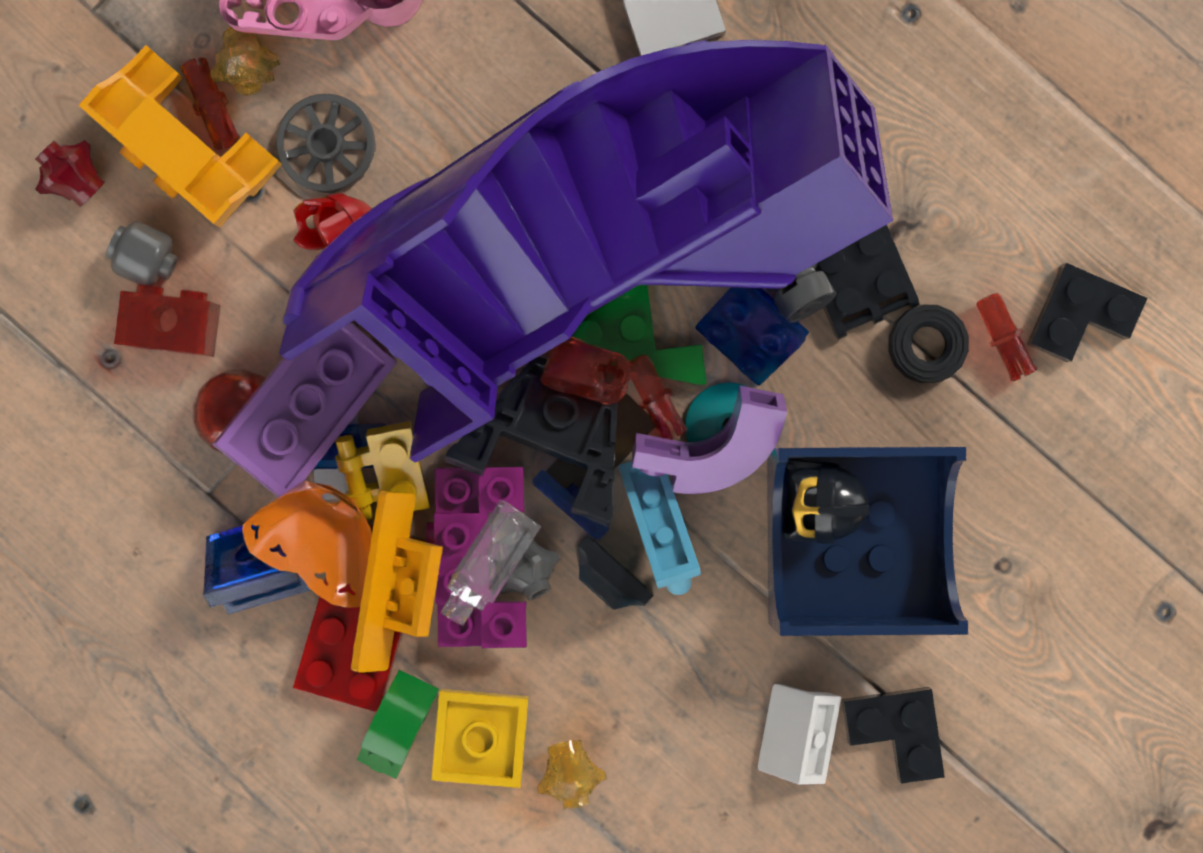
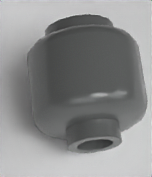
(141, 254)

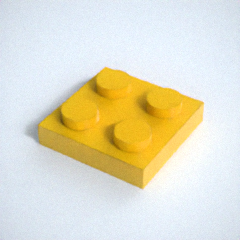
(480, 738)

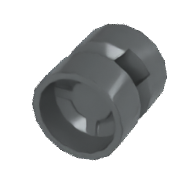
(806, 298)

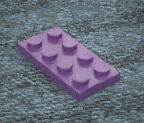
(304, 408)

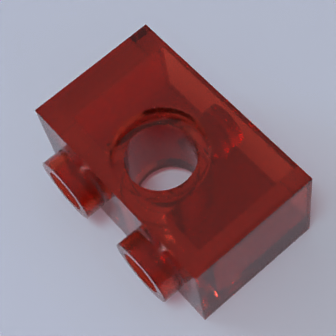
(140, 324)

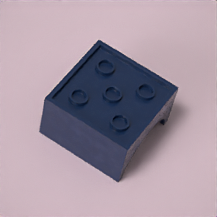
(888, 573)

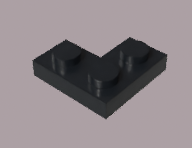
(1081, 300)
(908, 721)

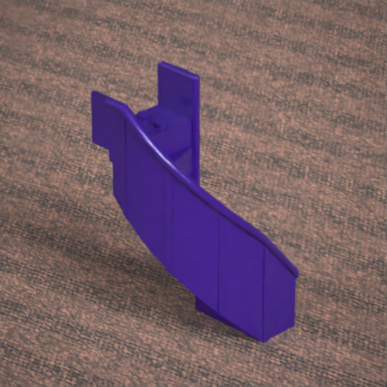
(648, 173)

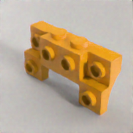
(184, 165)

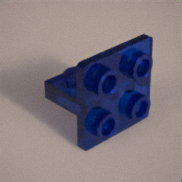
(751, 332)

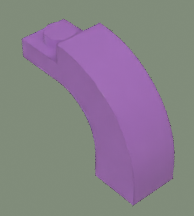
(722, 458)

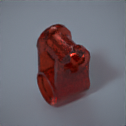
(581, 368)

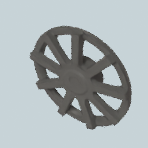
(326, 143)

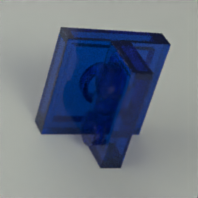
(240, 578)

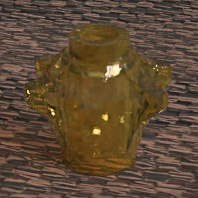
(244, 62)
(570, 775)

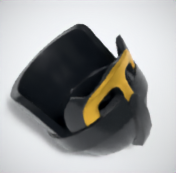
(823, 502)

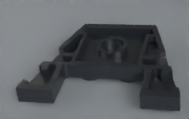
(557, 425)

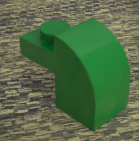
(397, 724)

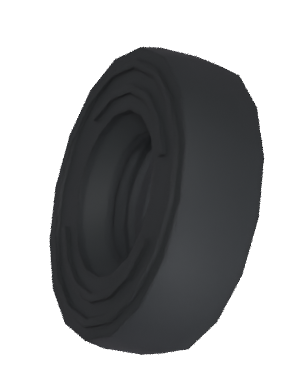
(947, 324)

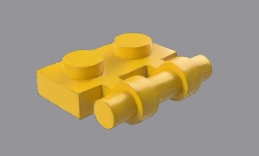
(389, 454)

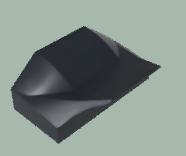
(609, 577)

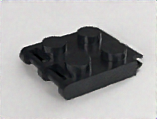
(863, 277)

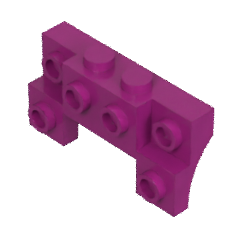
(462, 510)

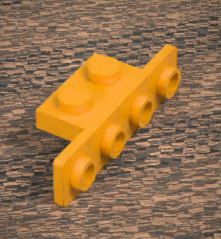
(396, 585)

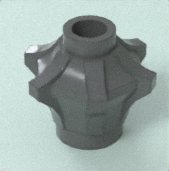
(532, 572)

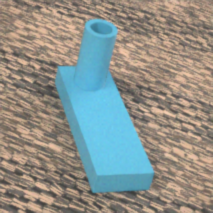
(661, 529)

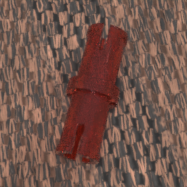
(210, 103)

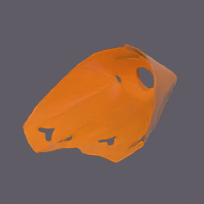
(315, 540)

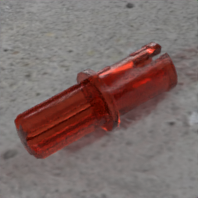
(1005, 336)
(655, 397)

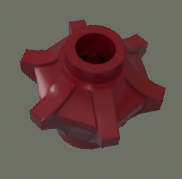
(68, 172)

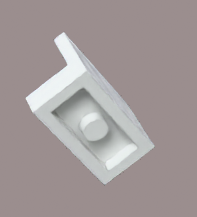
(799, 734)

